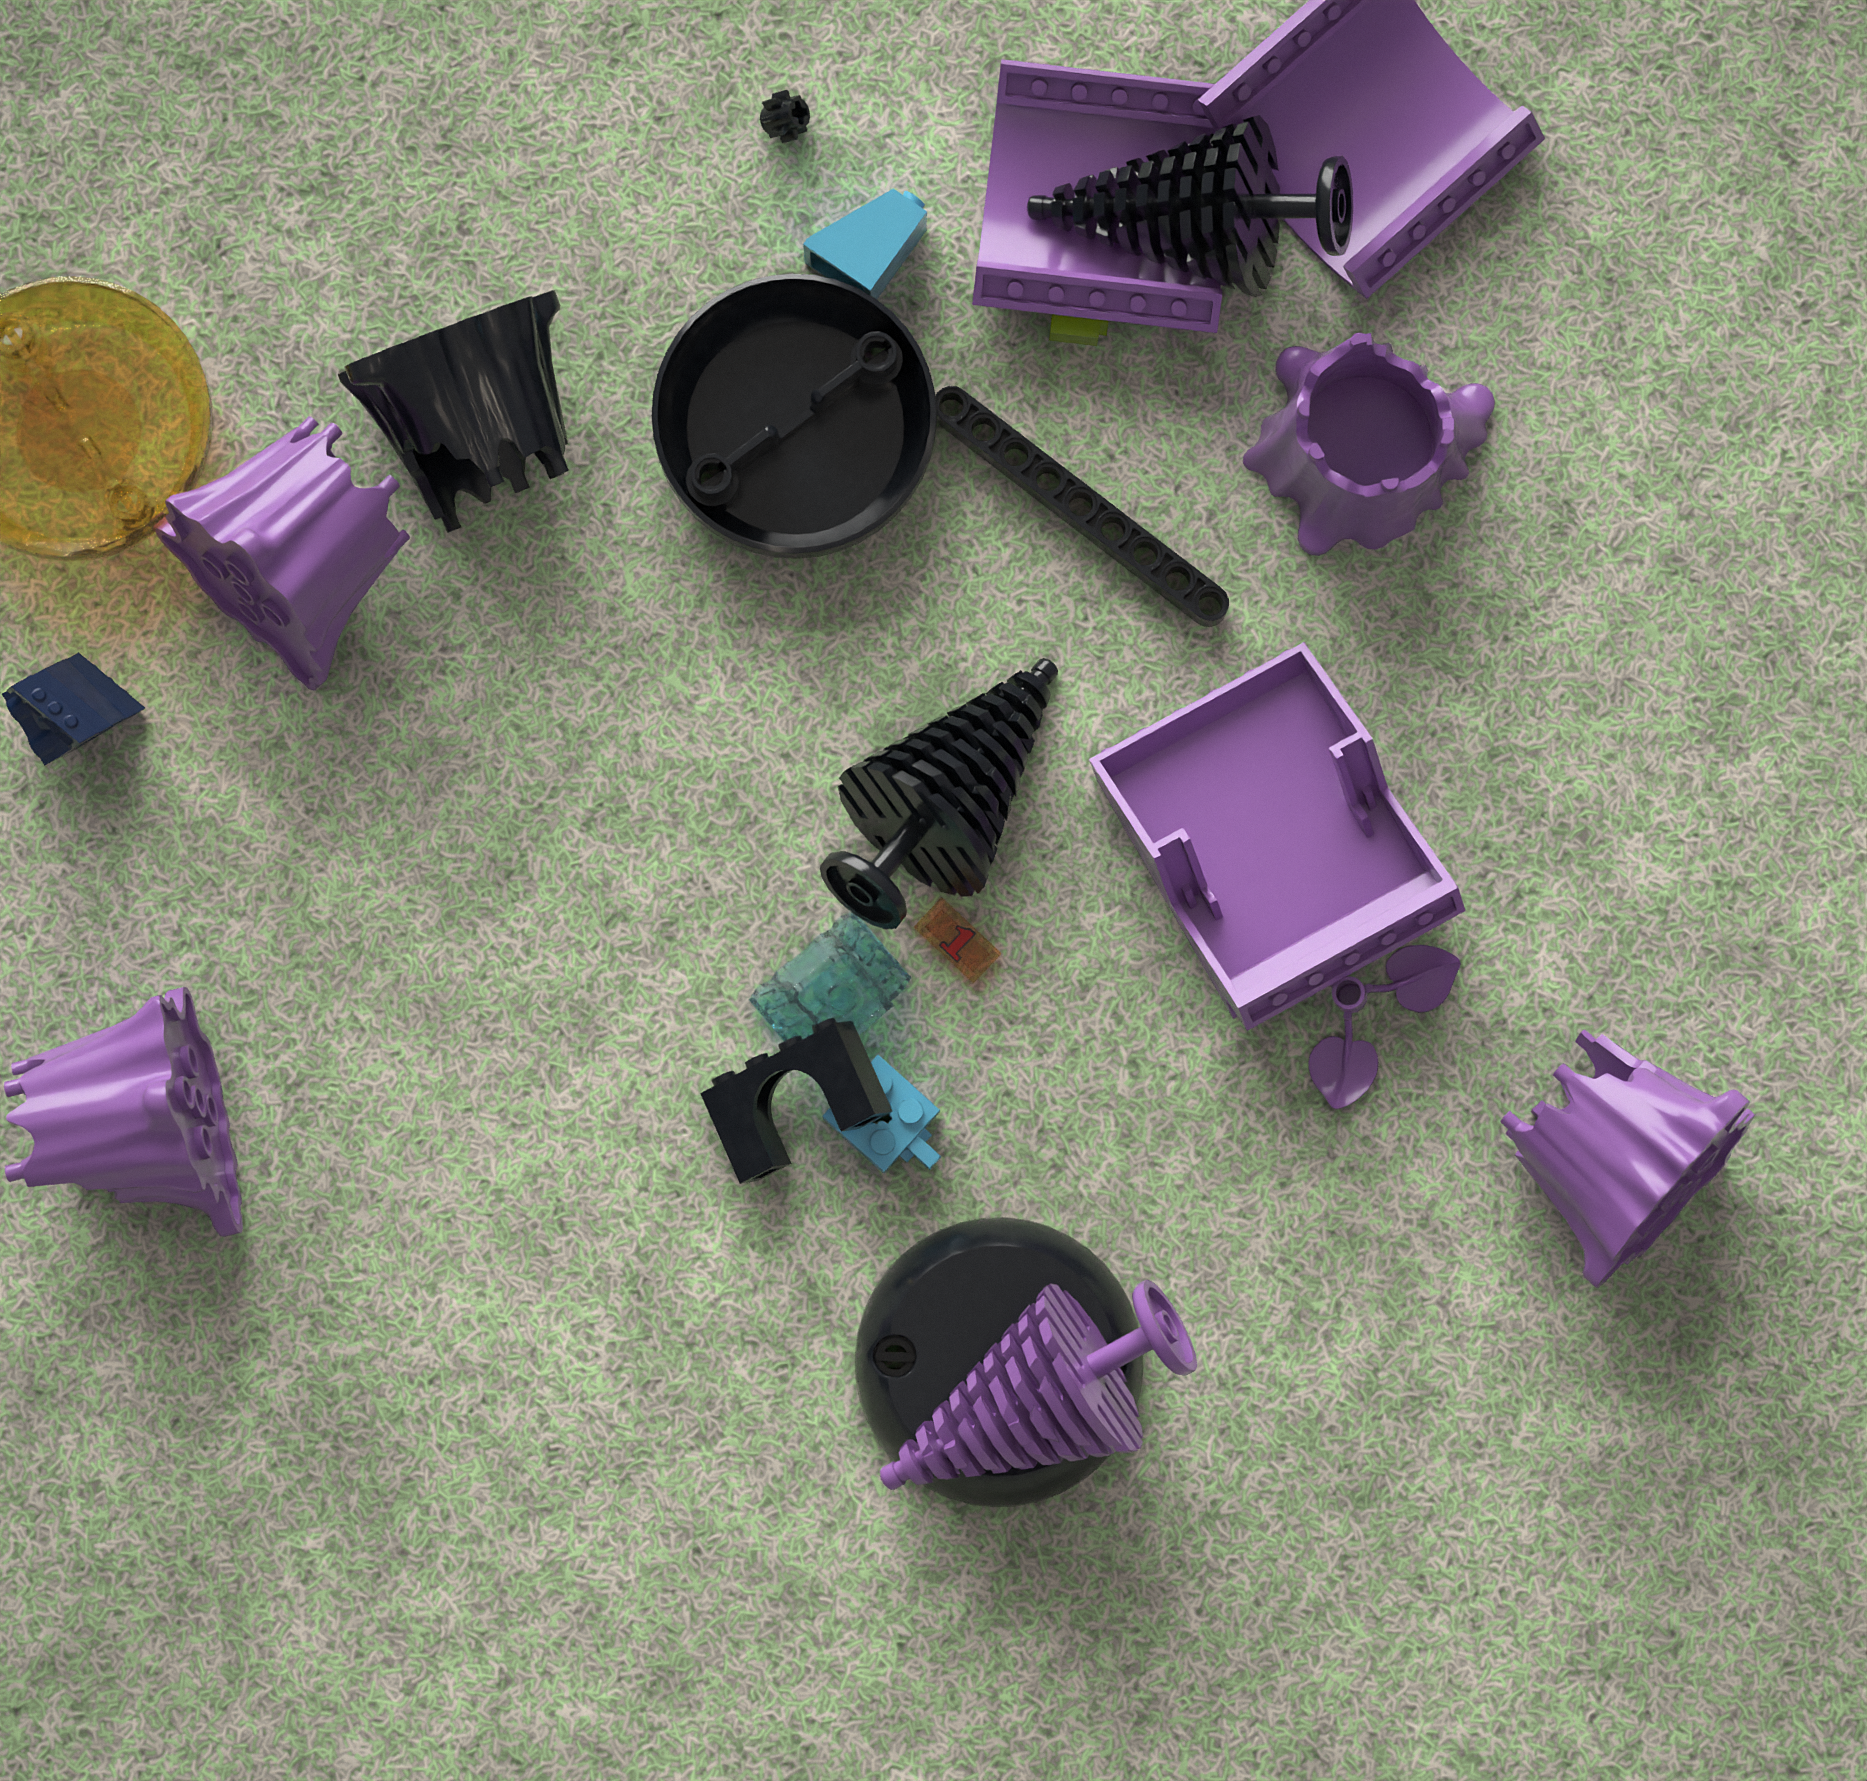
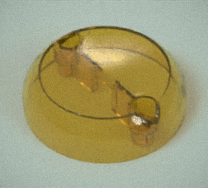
(94, 409)

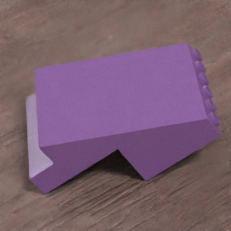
(1275, 836)

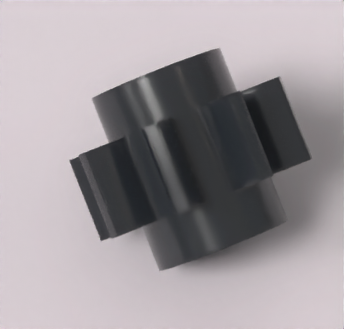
(784, 116)

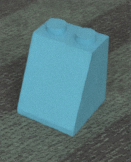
(869, 242)

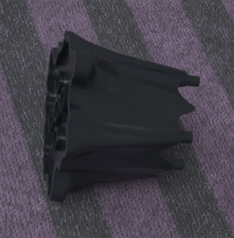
(469, 402)

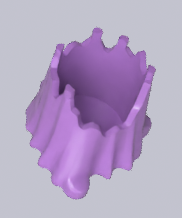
(1364, 442)
(287, 545)
(133, 1114)
(1625, 1151)

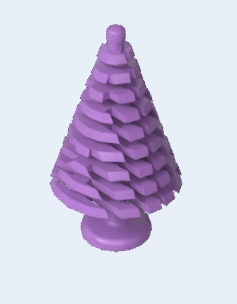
(1045, 1393)

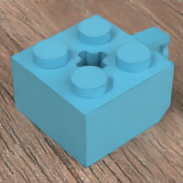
(904, 1134)

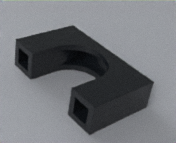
(743, 1101)

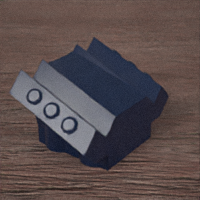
(68, 706)

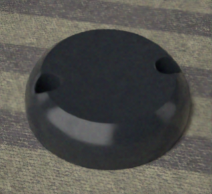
(793, 416)
(947, 1309)

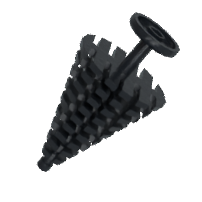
(1205, 206)
(938, 799)

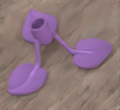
(1347, 1067)

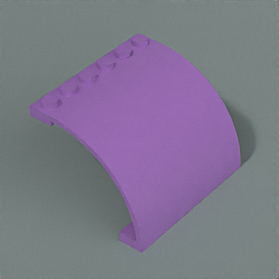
(1393, 103)
(1052, 132)

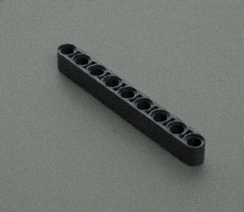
(1088, 525)

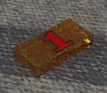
(957, 940)

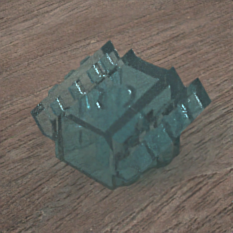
(838, 976)

